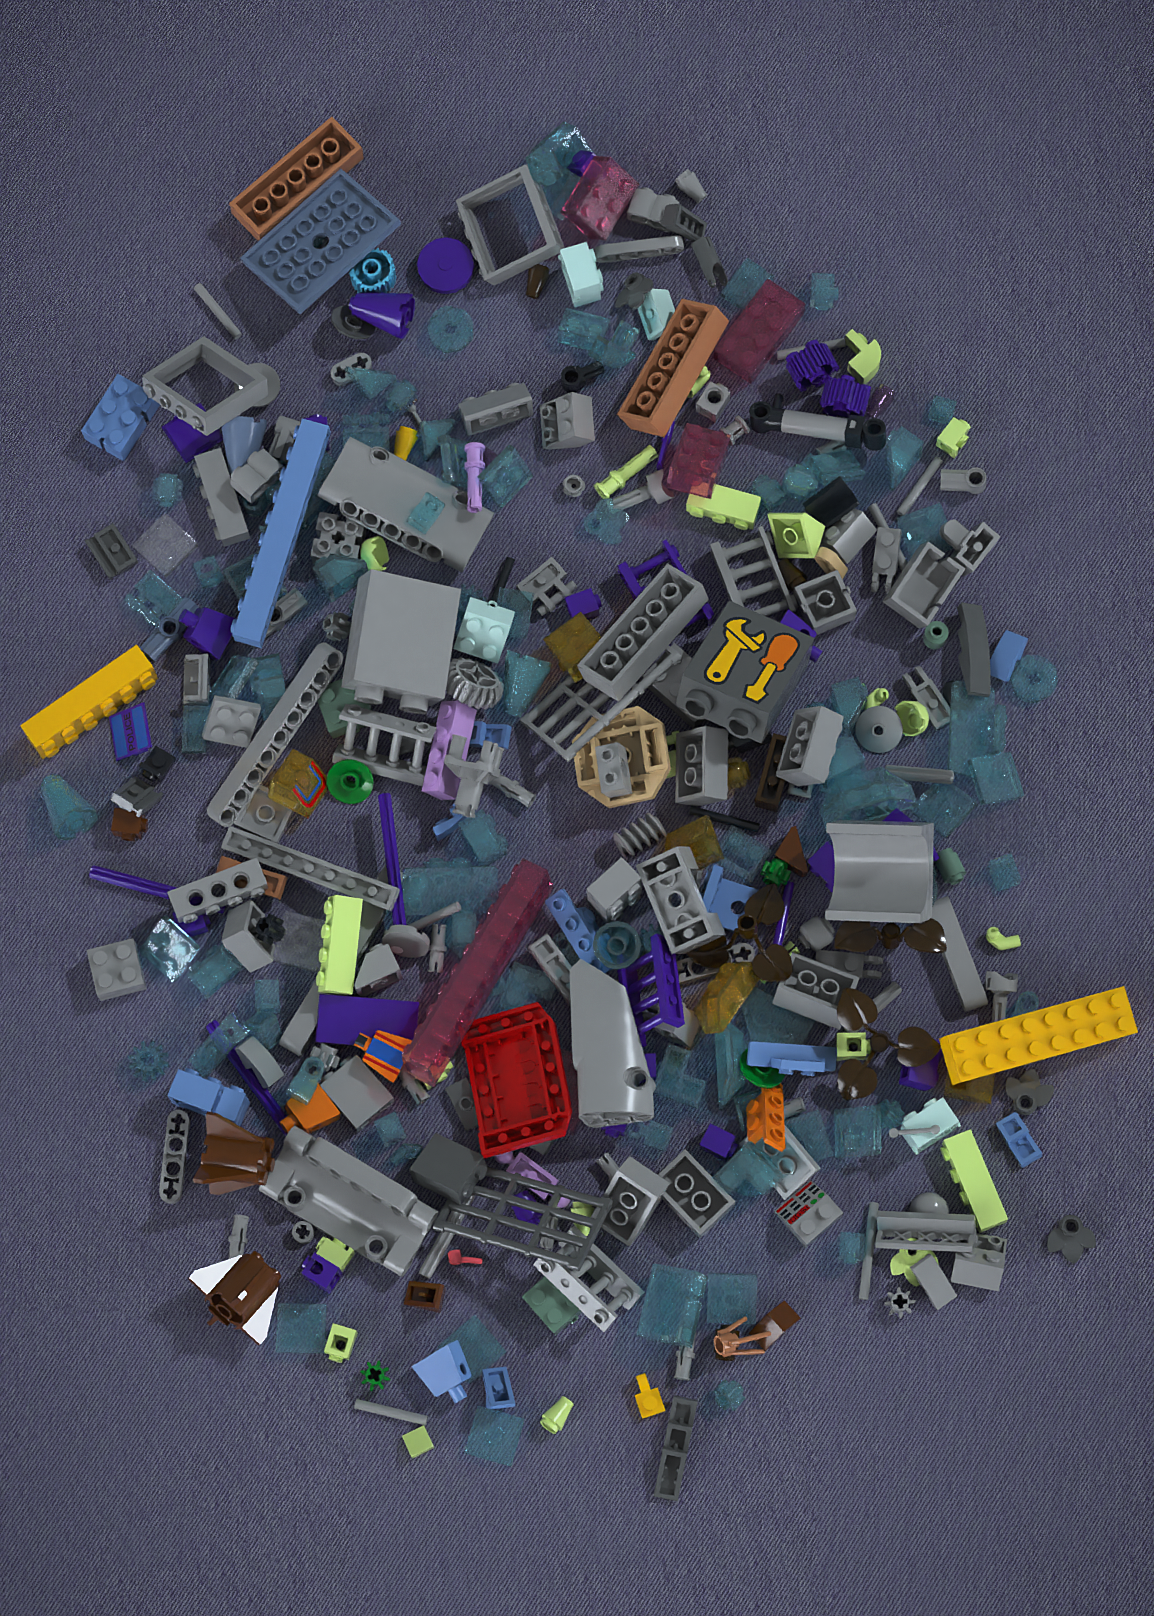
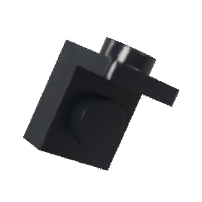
(157, 764)

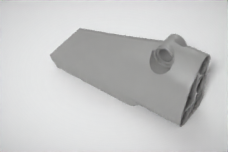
(607, 1051)

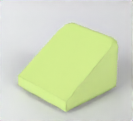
(418, 1441)

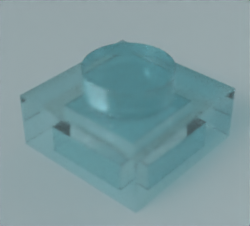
(942, 410)

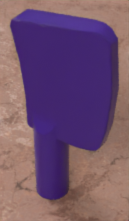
(664, 446)

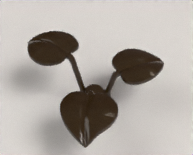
(861, 937)
(774, 962)
(914, 1045)

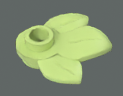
(903, 1261)

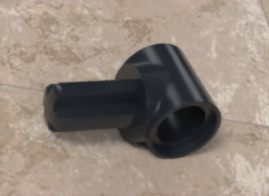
(582, 375)

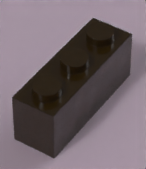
(771, 786)

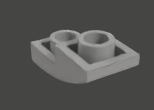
(258, 1058)
(933, 1281)

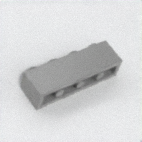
(221, 496)

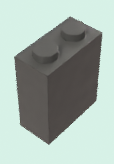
(448, 1169)

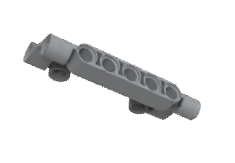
(384, 491)
(349, 1200)

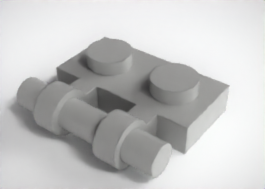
(542, 581)

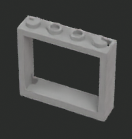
(474, 234)
(253, 385)

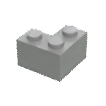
(241, 937)

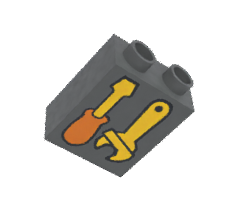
(744, 672)

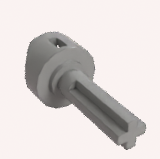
(653, 489)
(1000, 987)

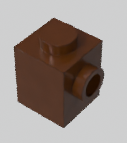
(128, 825)

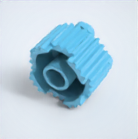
(383, 273)

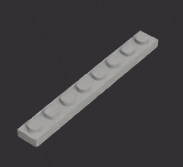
(310, 868)

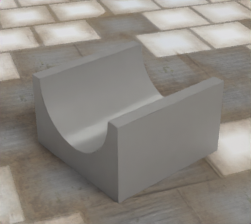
(882, 871)

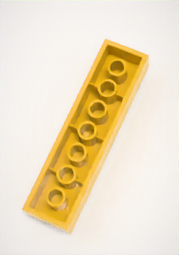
(1038, 1035)

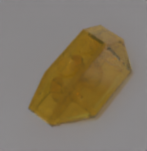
(725, 996)

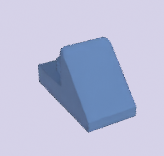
(497, 1388)

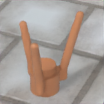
(727, 1342)

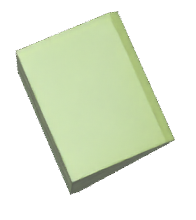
(796, 534)

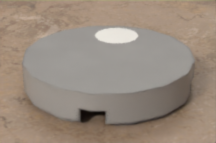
(406, 941)

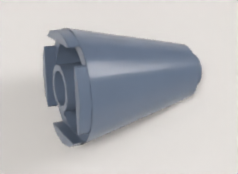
(241, 439)

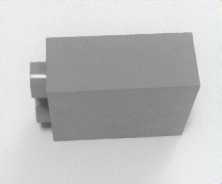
(400, 640)

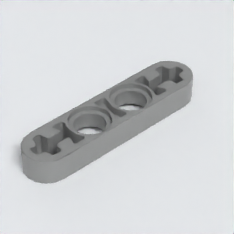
(639, 249)
(713, 971)
(178, 1157)

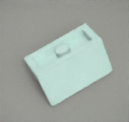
(656, 312)

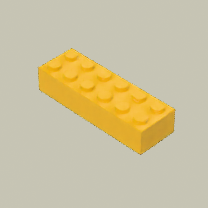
(90, 702)

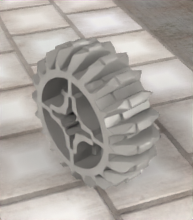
(474, 683)

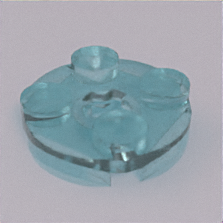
(455, 317)
(1039, 690)

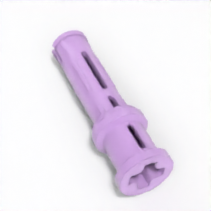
(474, 467)

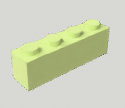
(339, 945)
(974, 1180)

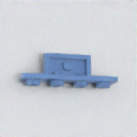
(577, 926)
(792, 1057)

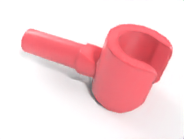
(455, 1258)

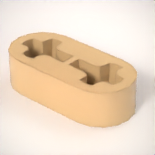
(830, 561)

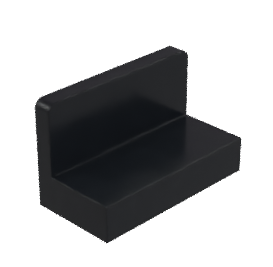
(831, 502)

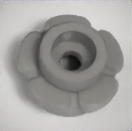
(569, 481)

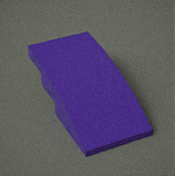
(344, 1017)

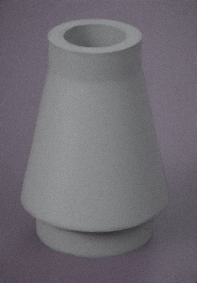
(691, 186)

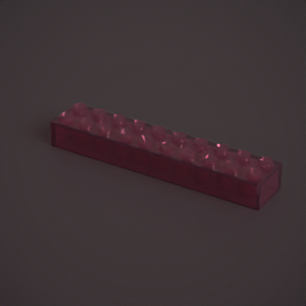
(477, 972)

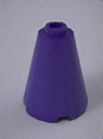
(385, 311)

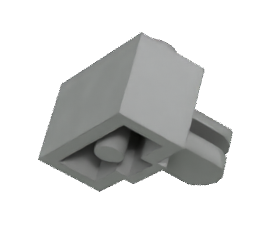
(968, 545)
(683, 1035)

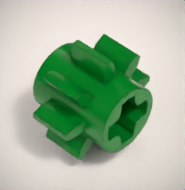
(775, 872)
(368, 1375)

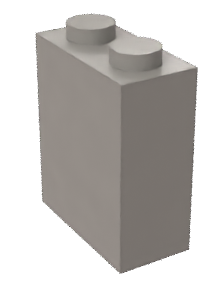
(356, 1092)

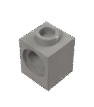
(711, 410)

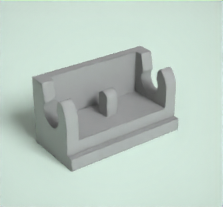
(196, 679)

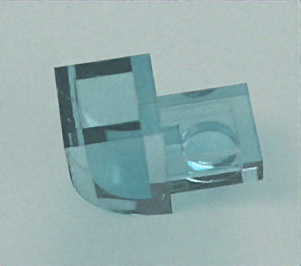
(617, 351)

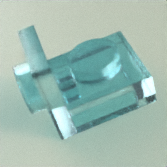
(426, 513)

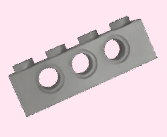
(225, 879)

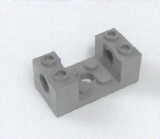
(689, 923)

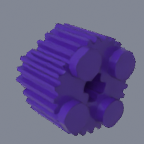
(811, 365)
(844, 397)

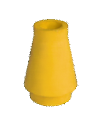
(404, 441)

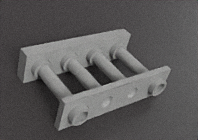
(729, 576)
(379, 764)
(606, 1274)

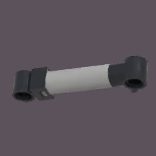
(852, 430)

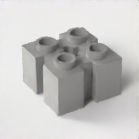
(331, 529)

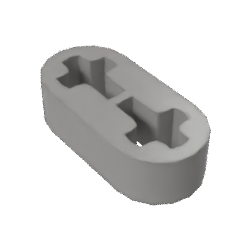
(352, 362)

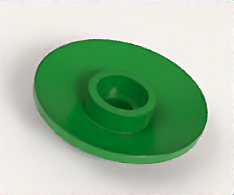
(346, 790)
(760, 1076)

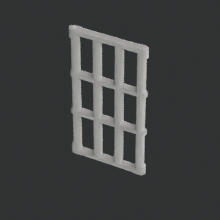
(589, 709)

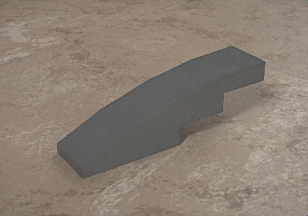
(975, 650)
(675, 1448)

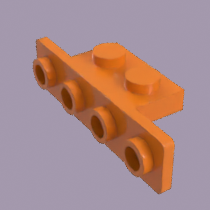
(766, 1118)

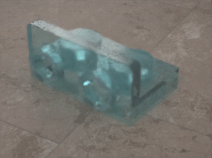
(581, 328)

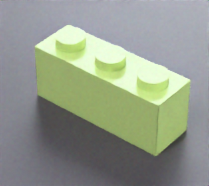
(726, 506)

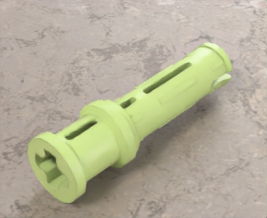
(618, 478)

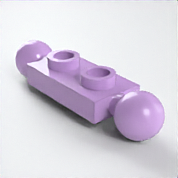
(530, 1169)

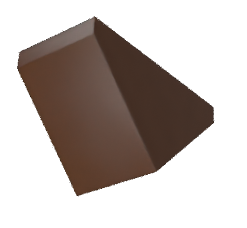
(792, 853)
(425, 1295)
(777, 1322)

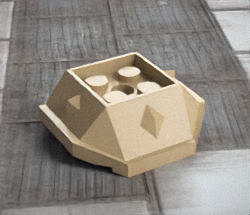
(647, 762)

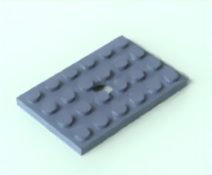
(336, 210)

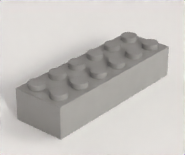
(643, 632)

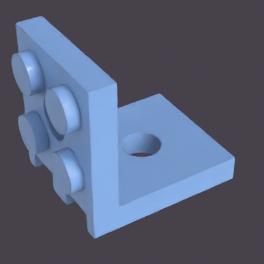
(722, 894)

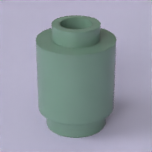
(933, 641)
(950, 866)

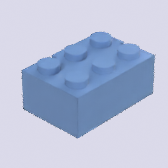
(119, 417)
(208, 1095)

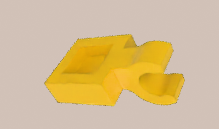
(649, 1399)

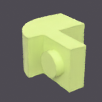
(867, 359)

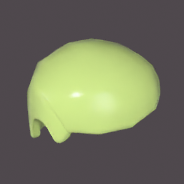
(374, 553)
(913, 717)

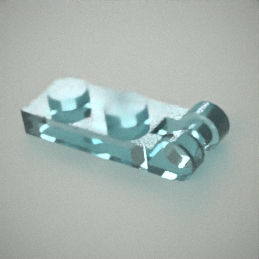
(218, 1045)

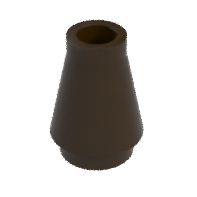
(536, 280)
(791, 574)

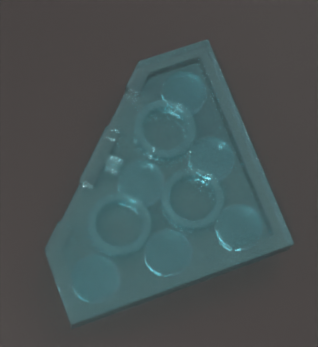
(773, 1023)

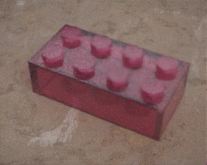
(759, 331)

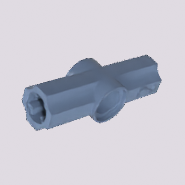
(159, 640)

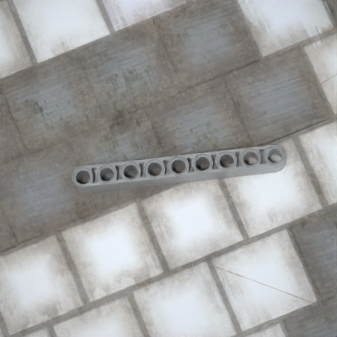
(275, 734)
(304, 1023)

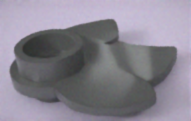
(635, 291)
(1028, 1089)
(1071, 1242)

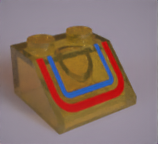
(298, 784)

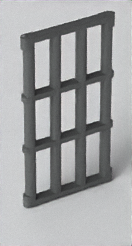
(537, 1230)

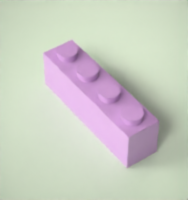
(452, 719)

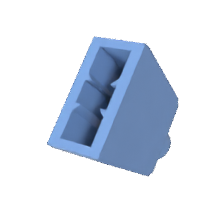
(445, 1371)

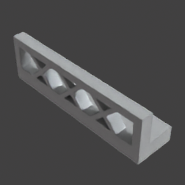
(925, 1228)

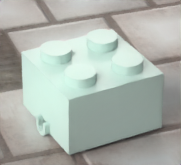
(581, 274)
(484, 630)
(932, 1114)

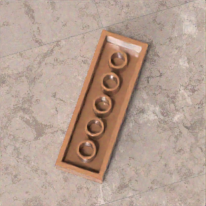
(295, 178)
(673, 367)

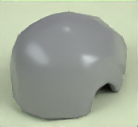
(929, 1203)

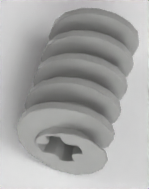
(638, 835)

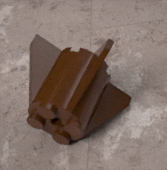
(233, 1157)
(240, 1293)

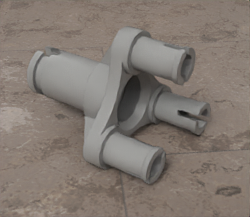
(472, 774)

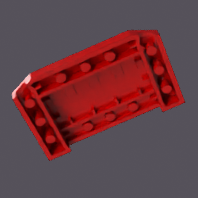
(517, 1079)

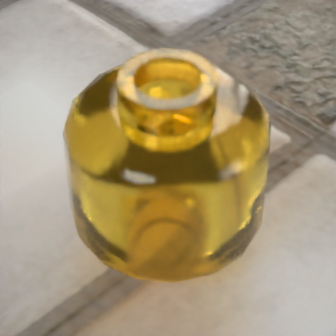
(737, 773)

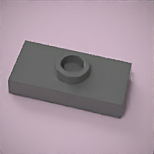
(463, 1102)

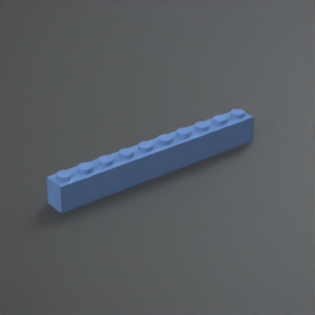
(281, 533)

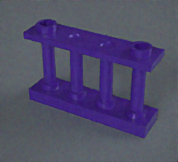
(630, 575)
(667, 983)

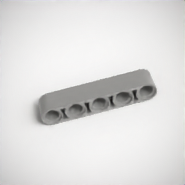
(958, 958)

